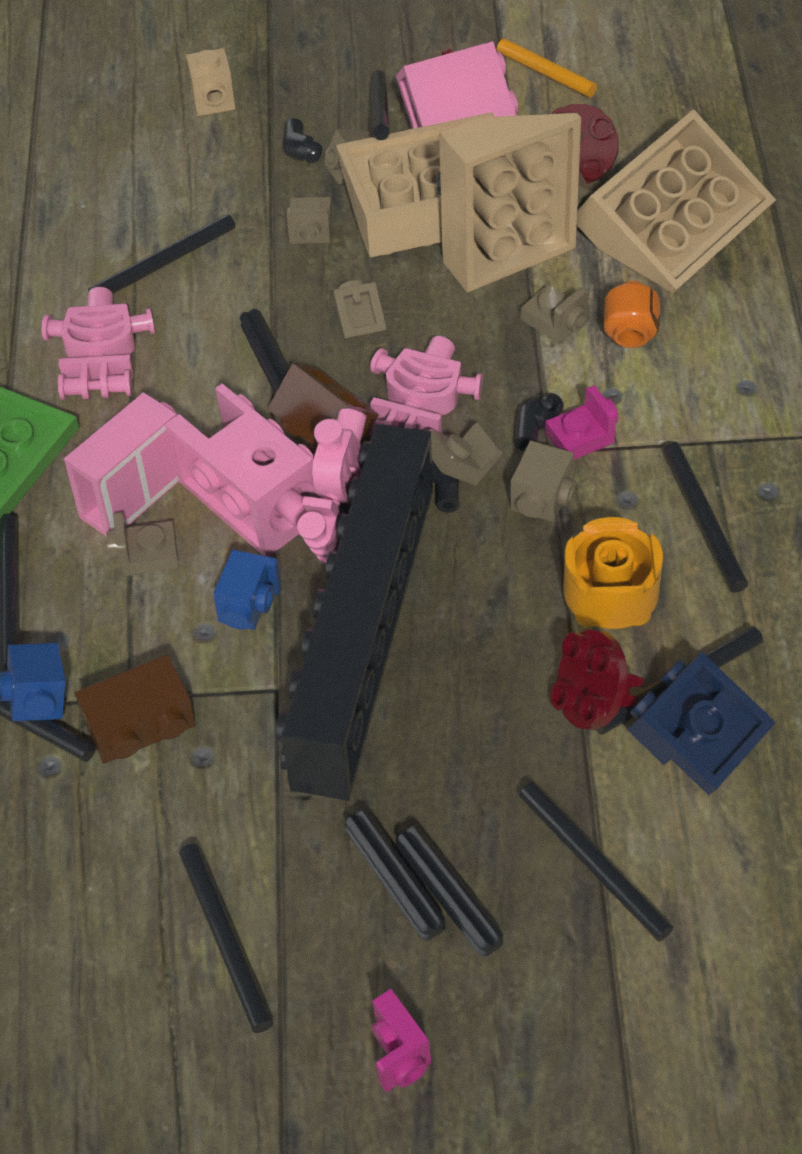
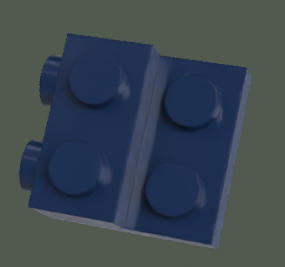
(700, 722)

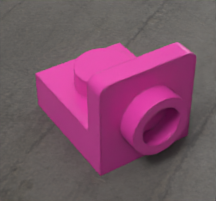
(585, 427)
(402, 1041)

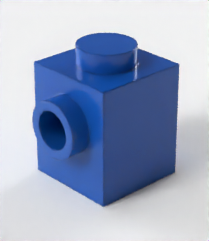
(33, 682)

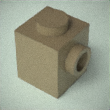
(543, 481)

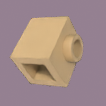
(210, 81)

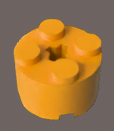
(612, 574)

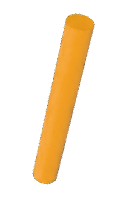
(546, 67)

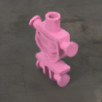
(97, 345)
(421, 386)
(332, 472)

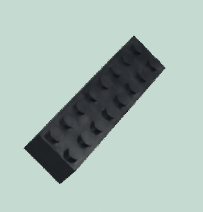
(357, 614)

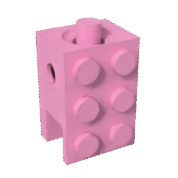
(245, 472)

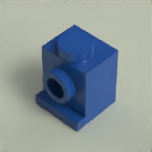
(246, 589)

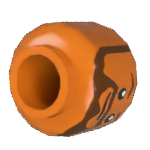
(632, 314)

